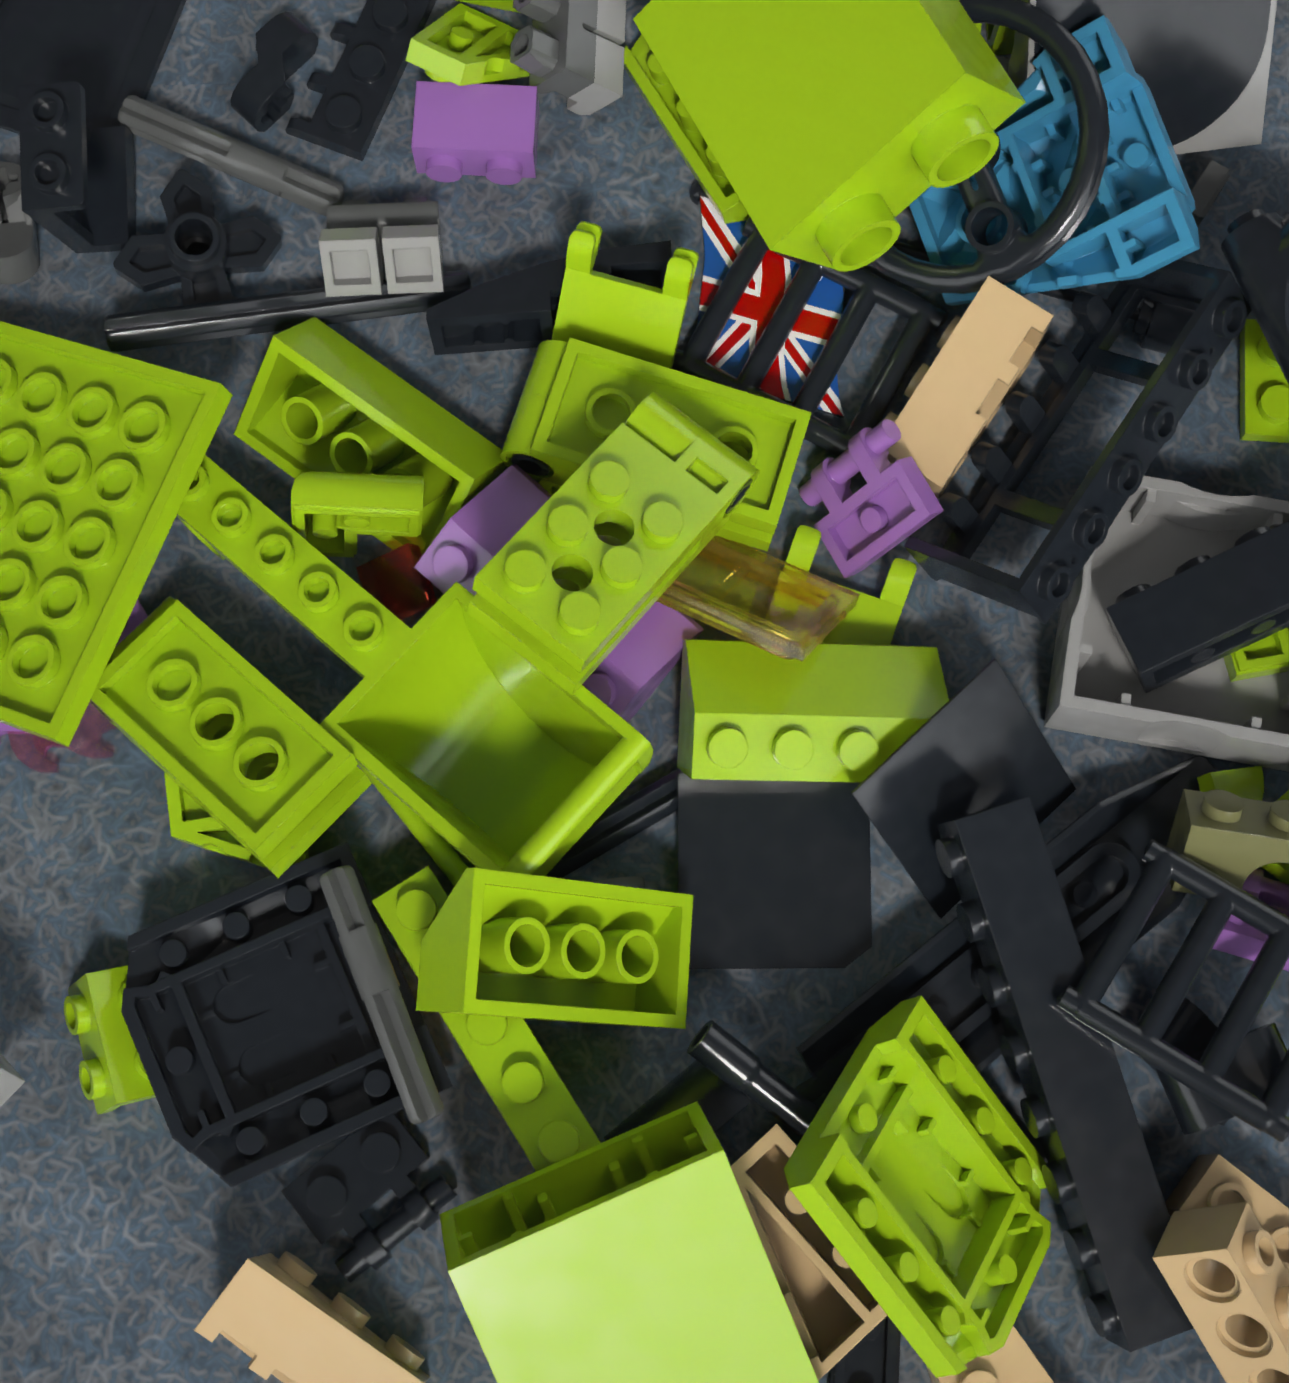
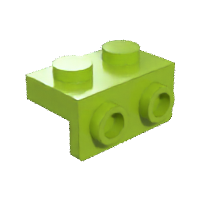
(111, 1064)

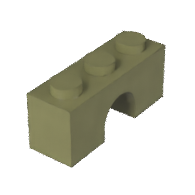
(1229, 833)

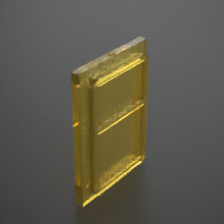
(759, 598)

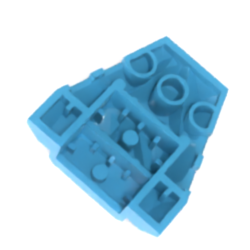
(1142, 203)

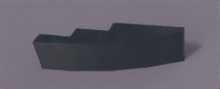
(523, 306)

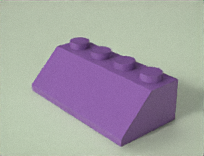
(481, 531)

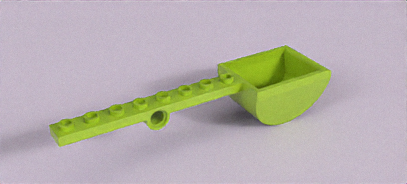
(443, 707)

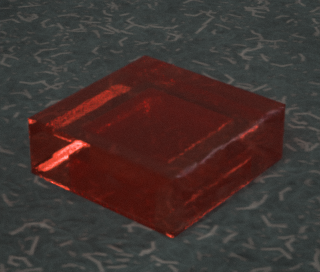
(396, 581)

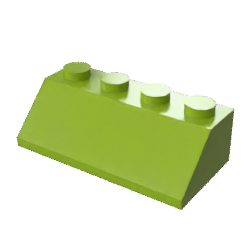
(342, 411)
(803, 719)
(558, 951)

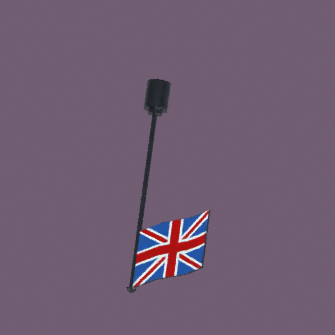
(1154, 320)

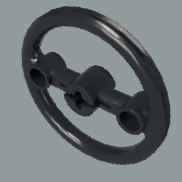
(982, 195)

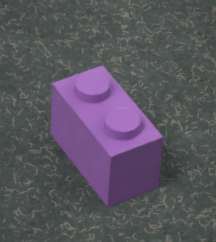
(475, 131)

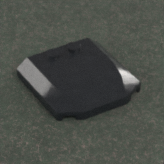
(261, 1024)

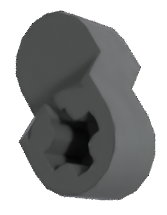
(19, 236)

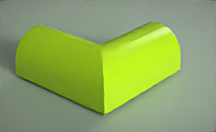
(338, 506)

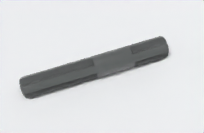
(230, 155)
(381, 994)

